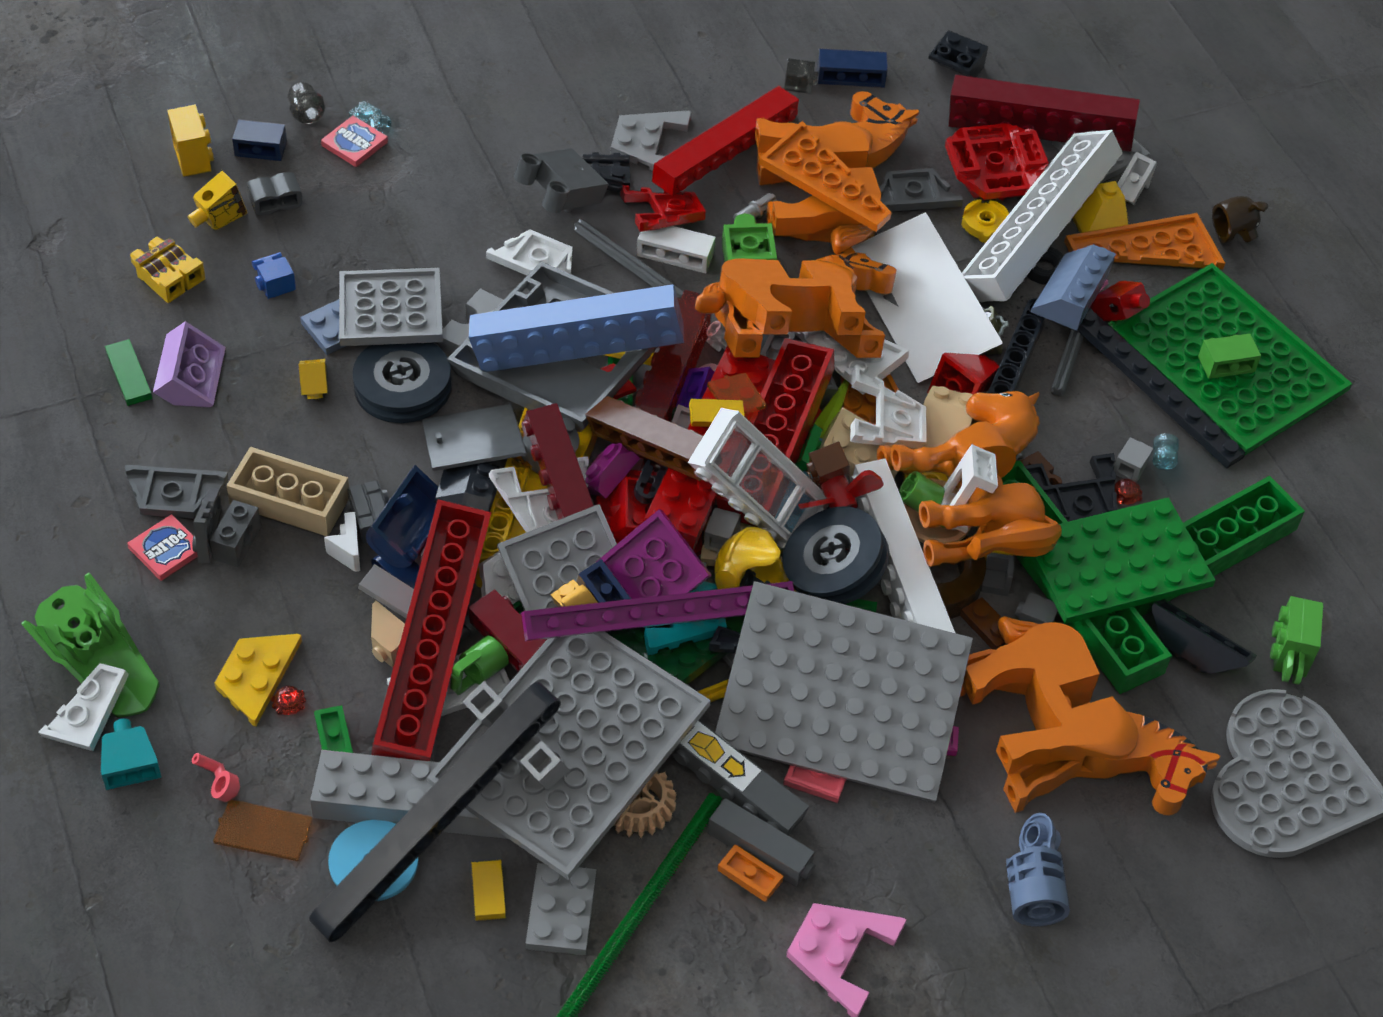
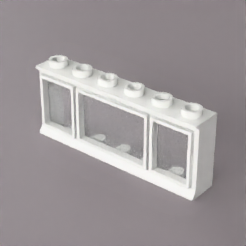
(755, 476)

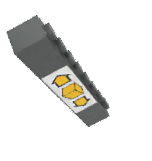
(739, 779)

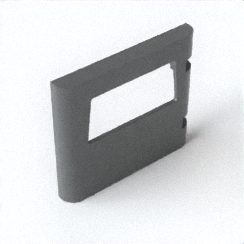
(568, 383)

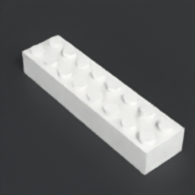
(907, 575)

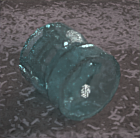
(1165, 451)

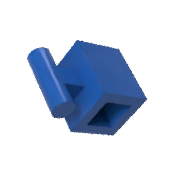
(274, 275)

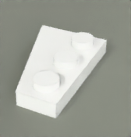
(88, 712)

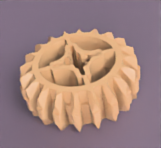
(647, 812)

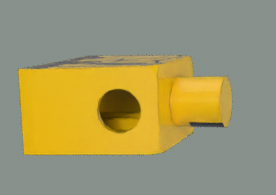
(217, 203)

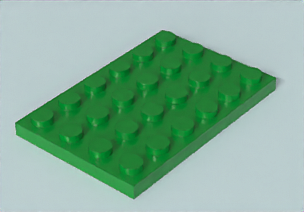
(1122, 561)

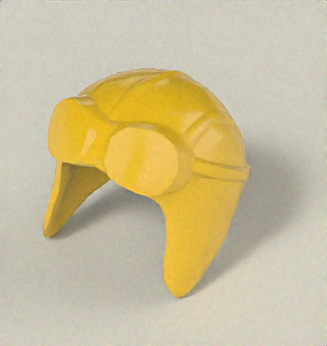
(752, 550)

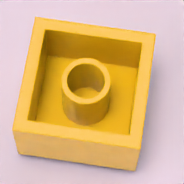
(190, 140)

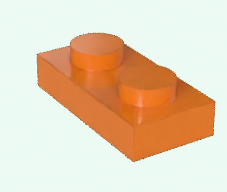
(750, 873)

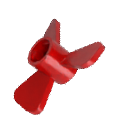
(841, 493)

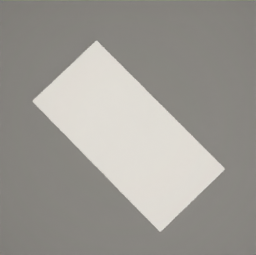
(933, 297)

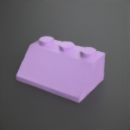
(189, 367)

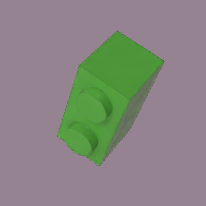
(1229, 356)

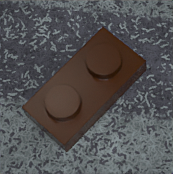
(984, 622)

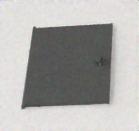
(473, 437)

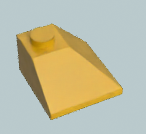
(1102, 209)

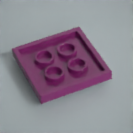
(655, 560)

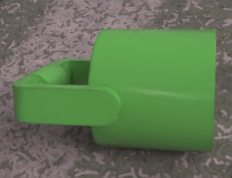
(918, 489)
(478, 663)

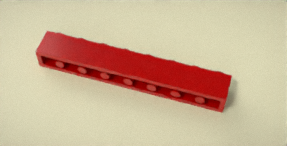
(722, 141)

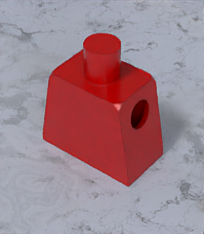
(1127, 300)

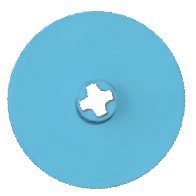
(355, 844)

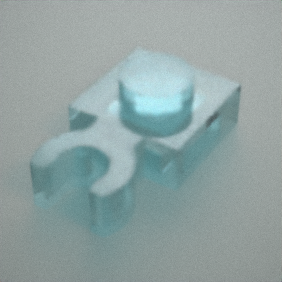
(370, 115)

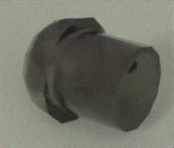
(306, 103)

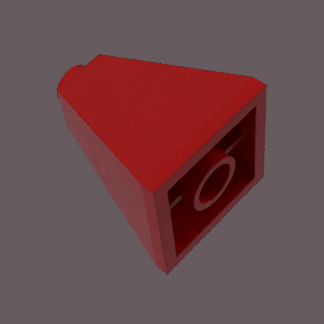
(964, 373)

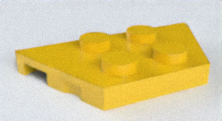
(256, 671)

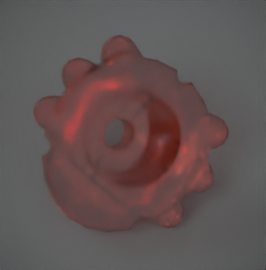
(1128, 491)
(288, 700)

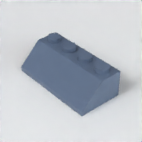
(1074, 285)

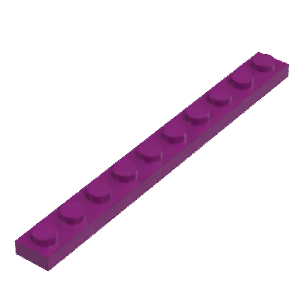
(638, 612)

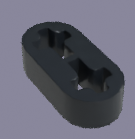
(645, 477)

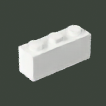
(677, 247)

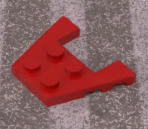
(669, 210)

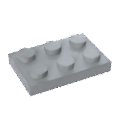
(561, 911)

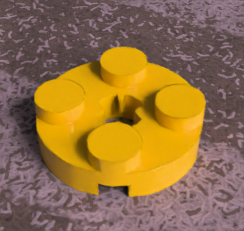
(976, 211)

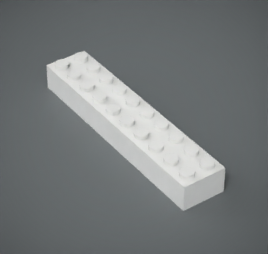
(1041, 215)

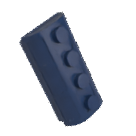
(405, 521)

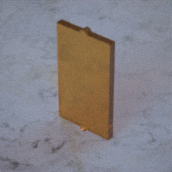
(263, 830)

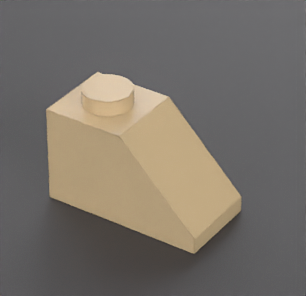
(385, 634)

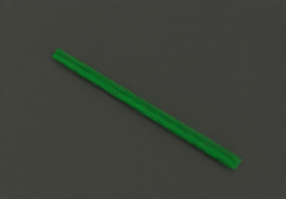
(640, 907)

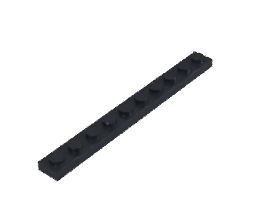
(1160, 390)

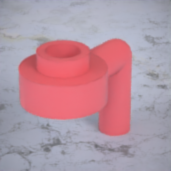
(225, 784)

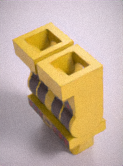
(166, 267)

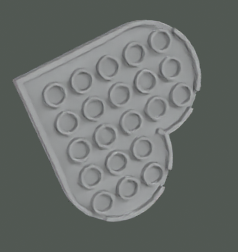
(1290, 778)

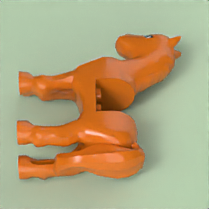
(1010, 517)

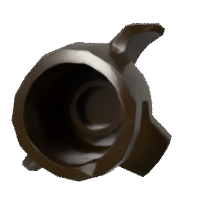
(1238, 216)

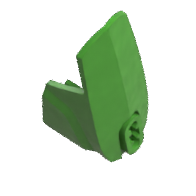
(96, 640)

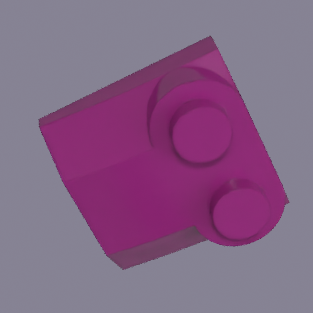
(609, 469)

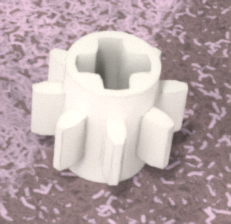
(716, 335)

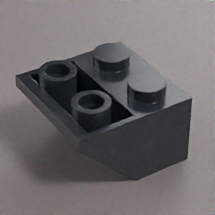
(960, 54)

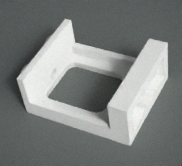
(976, 470)

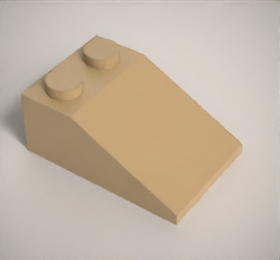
(945, 415)

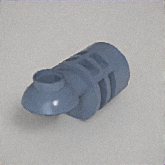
(1038, 875)

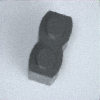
(274, 193)

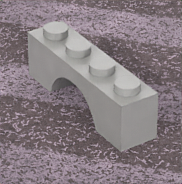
(535, 754)

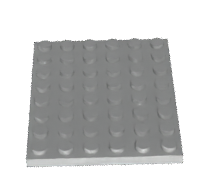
(844, 691)
(611, 732)

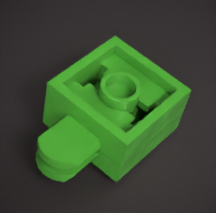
(748, 239)
(1296, 638)

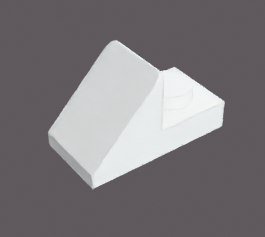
(1136, 177)
(345, 546)

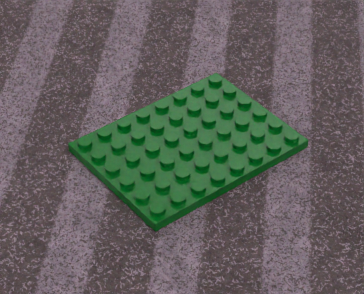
(1248, 406)

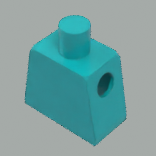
(127, 756)

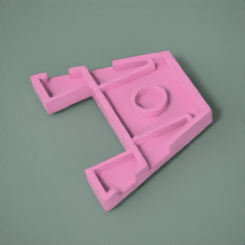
(829, 943)

